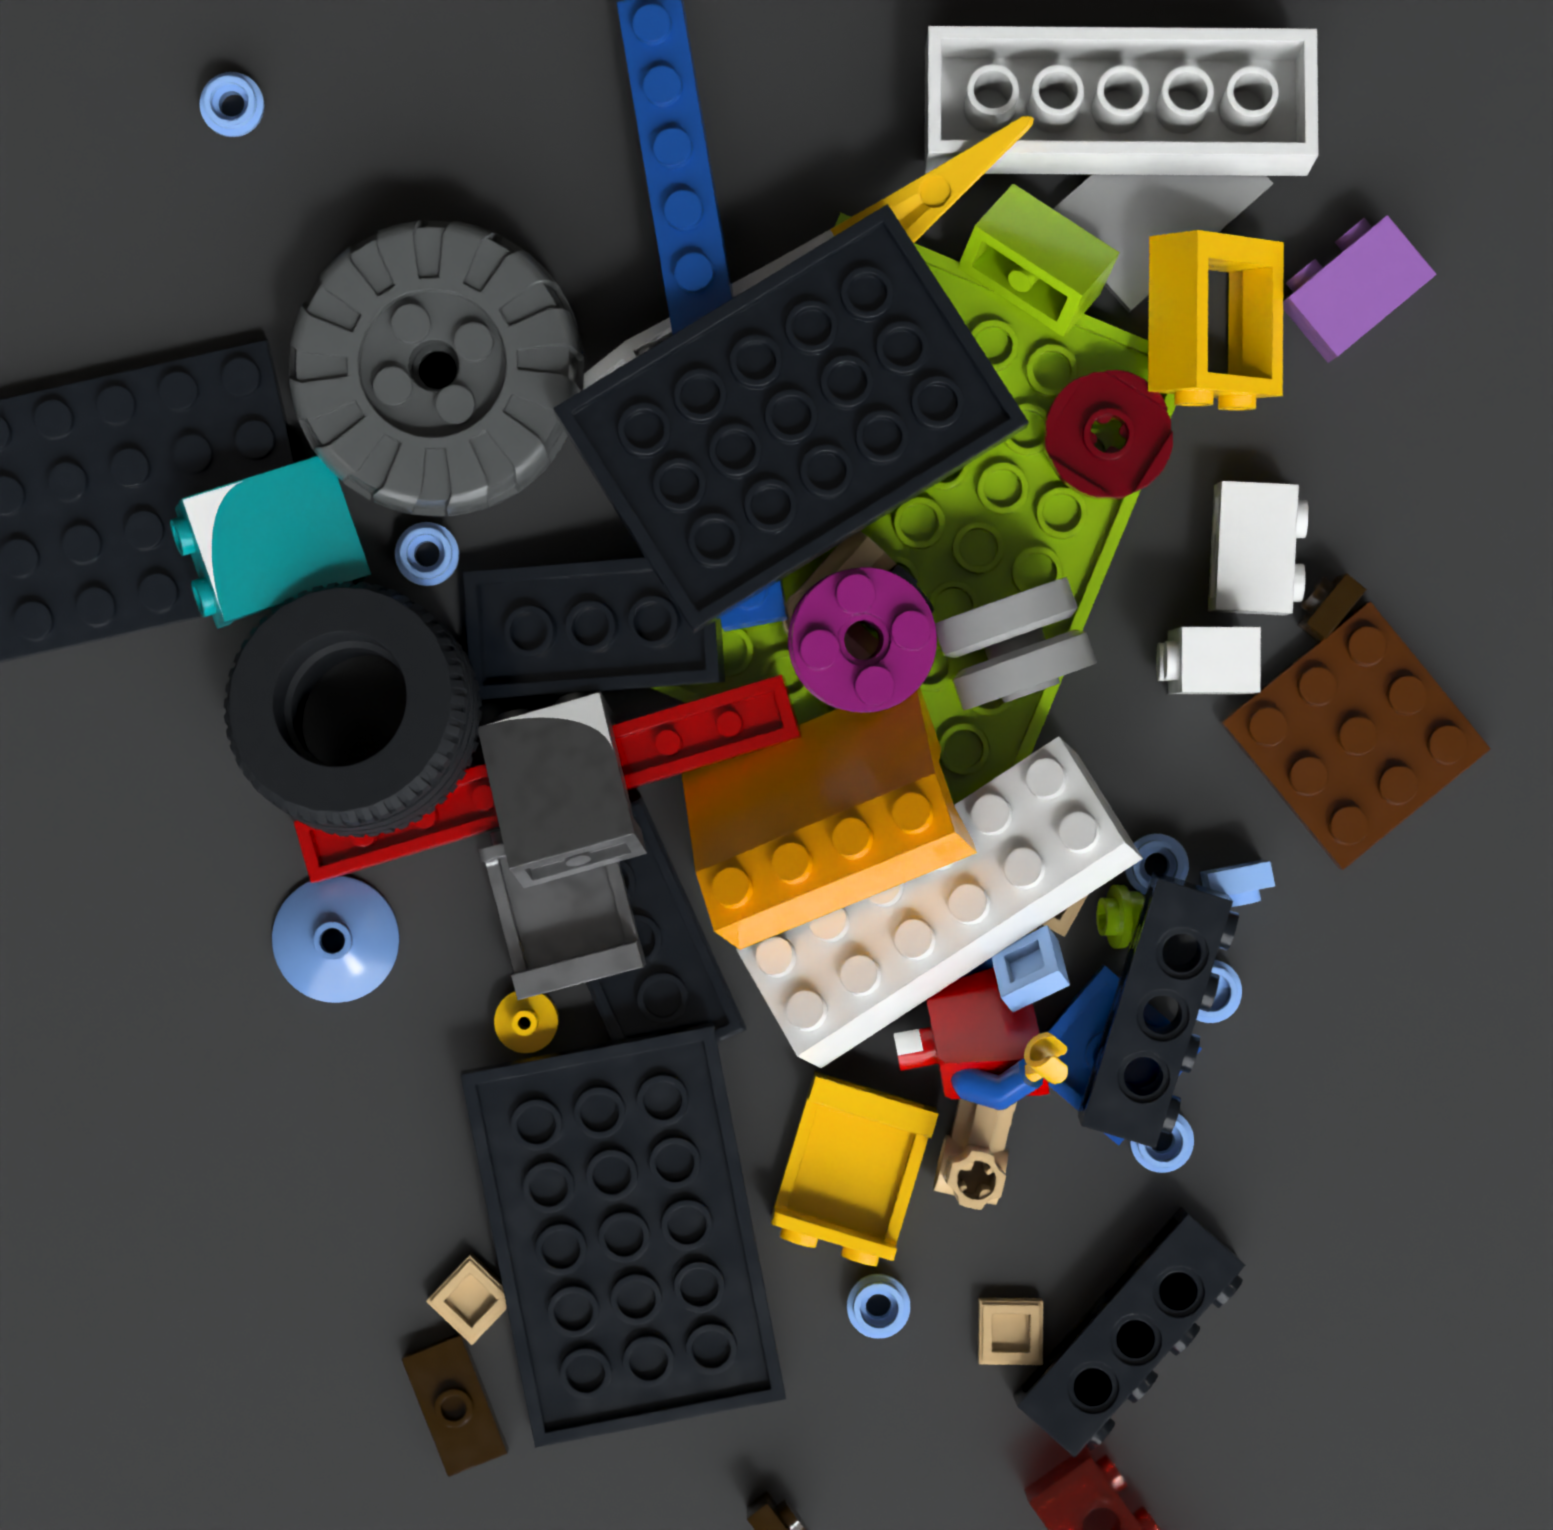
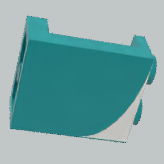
(268, 540)

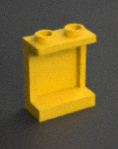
(852, 1169)

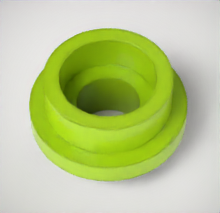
(1119, 915)

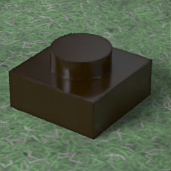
(1328, 605)
(767, 1515)

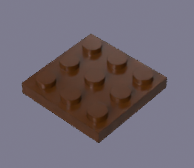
(1355, 735)

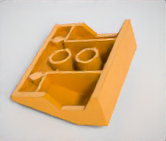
(821, 820)

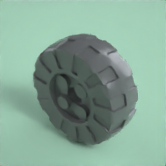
(393, 308)

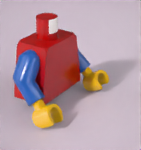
(983, 1046)

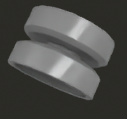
(1015, 645)

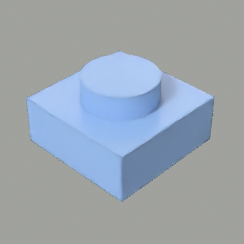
(1240, 880)
(1030, 969)

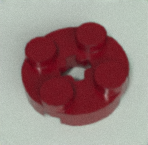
(1144, 427)

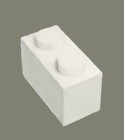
(1256, 548)
(1211, 660)

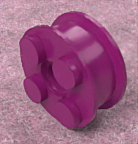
(903, 629)

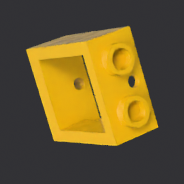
(1180, 318)

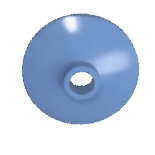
(368, 931)

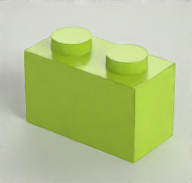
(1038, 259)

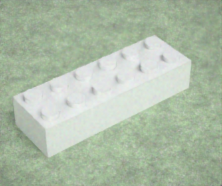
(1126, 98)
(1040, 848)

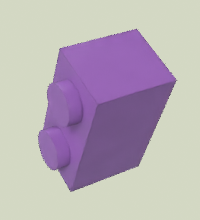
(1357, 287)

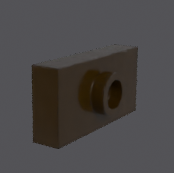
(455, 1404)

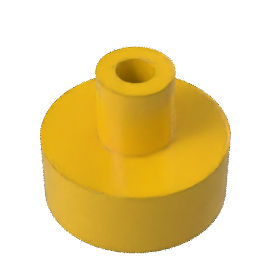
(543, 1018)

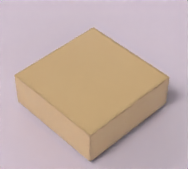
(470, 1298)
(1010, 1331)

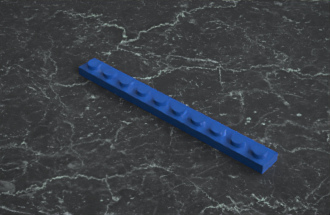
(682, 195)

